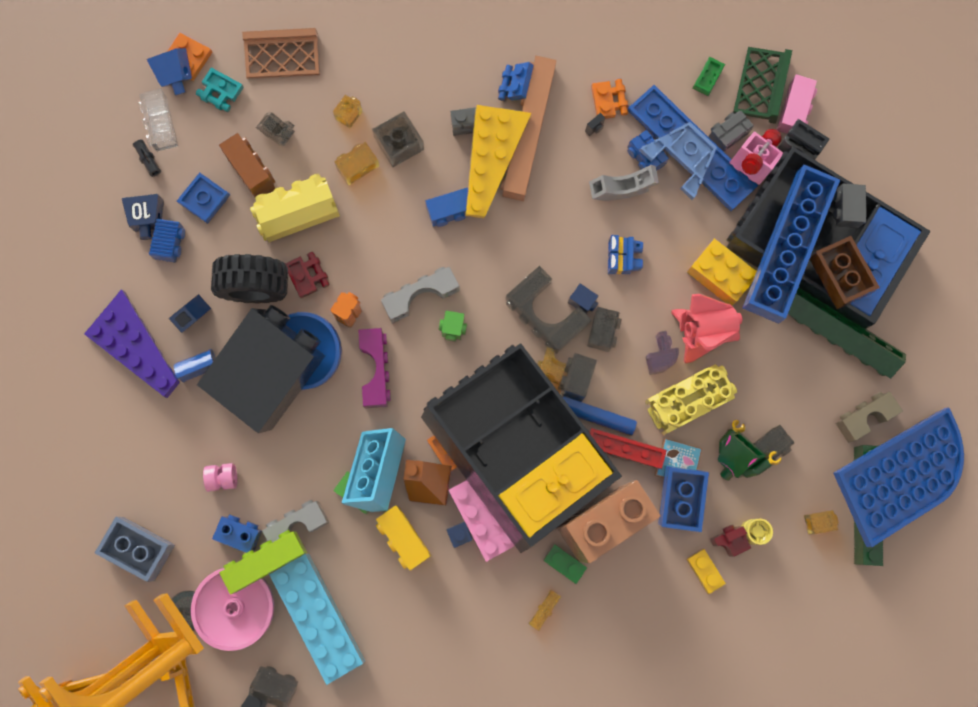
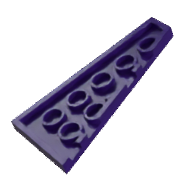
(129, 341)

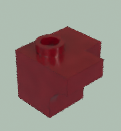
(732, 540)

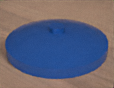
(329, 345)

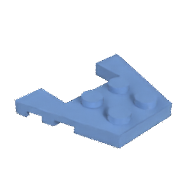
(690, 149)

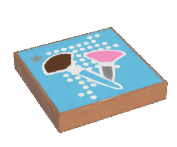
(679, 455)

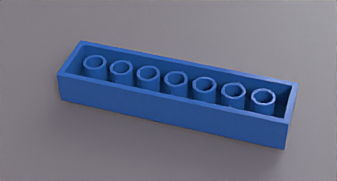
(791, 244)

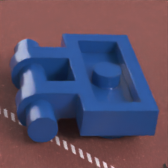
(519, 80)

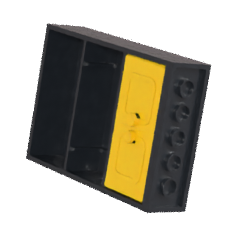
(519, 446)

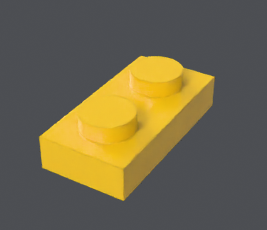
(706, 571)

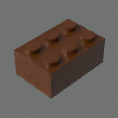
(844, 272)

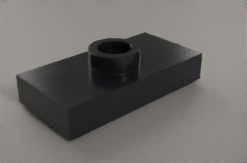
(808, 137)

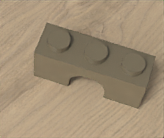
(855, 424)

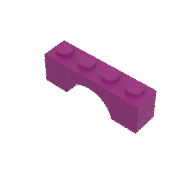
(375, 392)

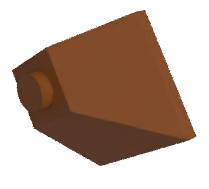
(427, 482)

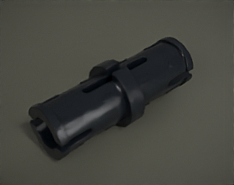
(152, 167)

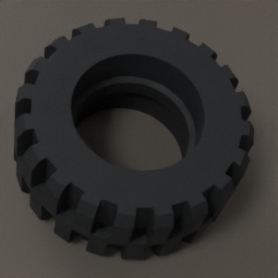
(249, 278)

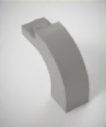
(622, 187)

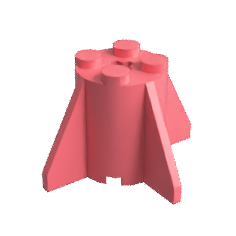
(707, 325)

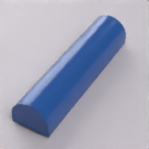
(602, 417)

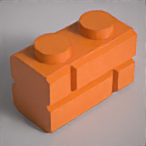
(346, 309)

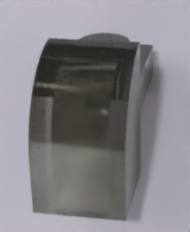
(275, 128)

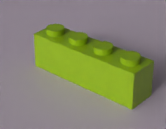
(262, 562)

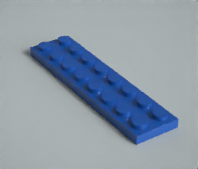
(662, 116)

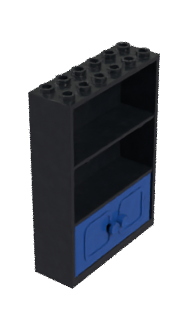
(885, 241)

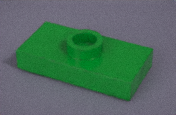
(708, 76)

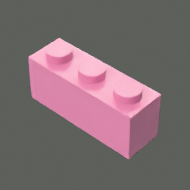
(797, 102)

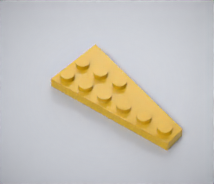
(493, 145)

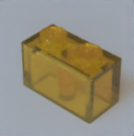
(356, 163)

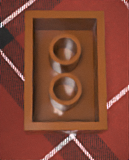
(248, 165)

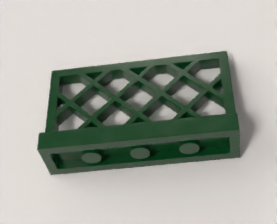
(777, 89)

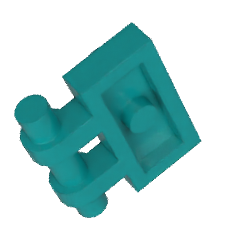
(221, 84)

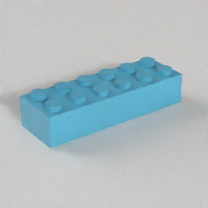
(317, 618)

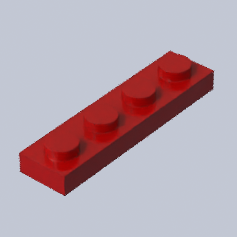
(629, 449)

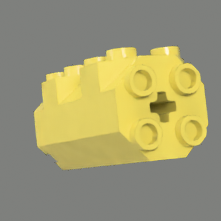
(294, 210)
(691, 398)

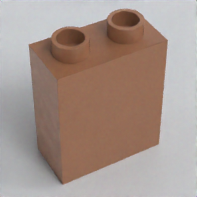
(608, 522)

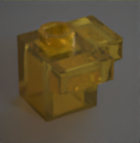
(551, 366)

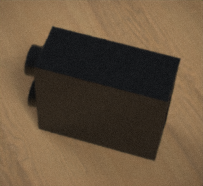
(262, 368)

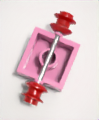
(758, 155)

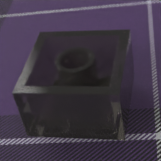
(398, 139)
(578, 377)

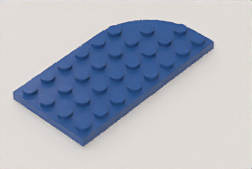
(903, 477)

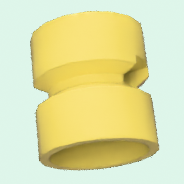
(758, 531)

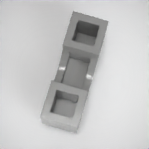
(310, 514)

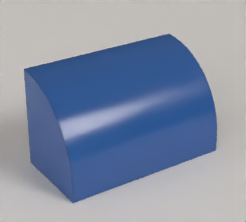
(194, 366)

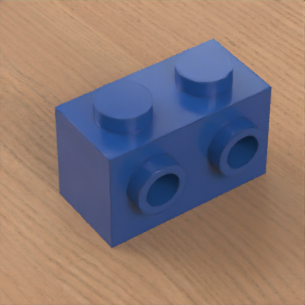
(237, 534)

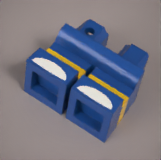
(621, 255)

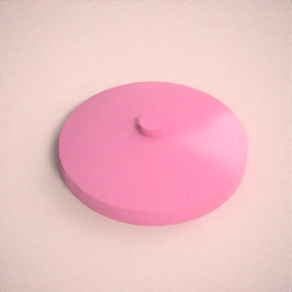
(231, 619)

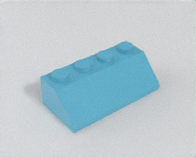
(374, 470)

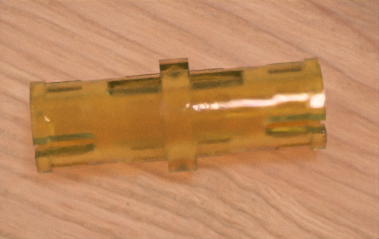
(544, 610)

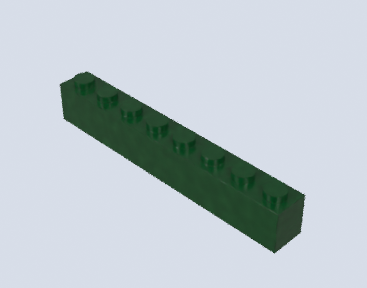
(846, 334)

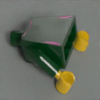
(741, 456)

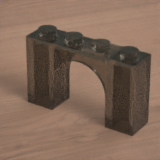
(554, 335)

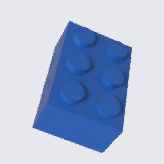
(683, 498)

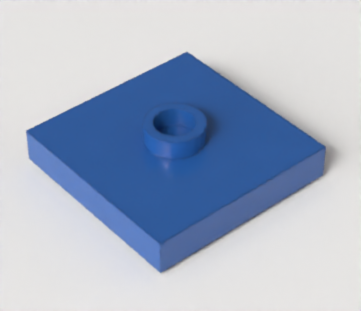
(203, 198)

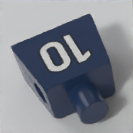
(142, 213)

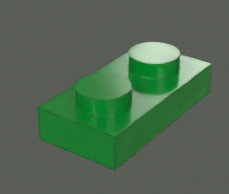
(565, 564)

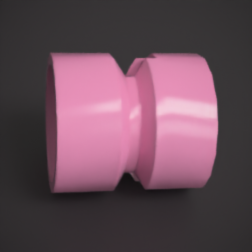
(217, 477)

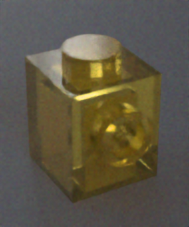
(347, 110)

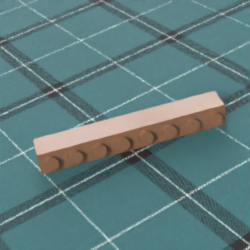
(535, 103)

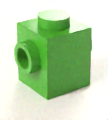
(453, 325)

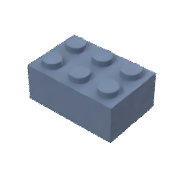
(134, 549)

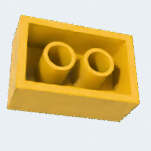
(722, 272)
(402, 538)

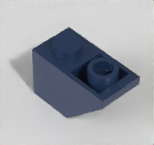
(189, 313)

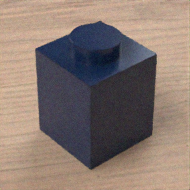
(583, 298)
(459, 534)

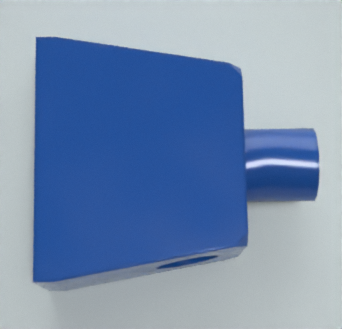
(171, 69)

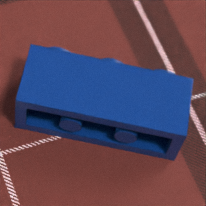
(447, 207)

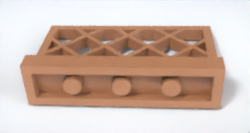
(279, 37)

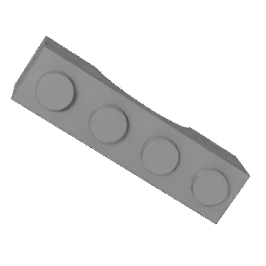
(441, 283)

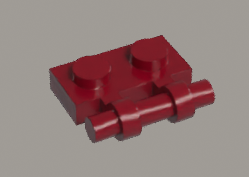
(301, 277)

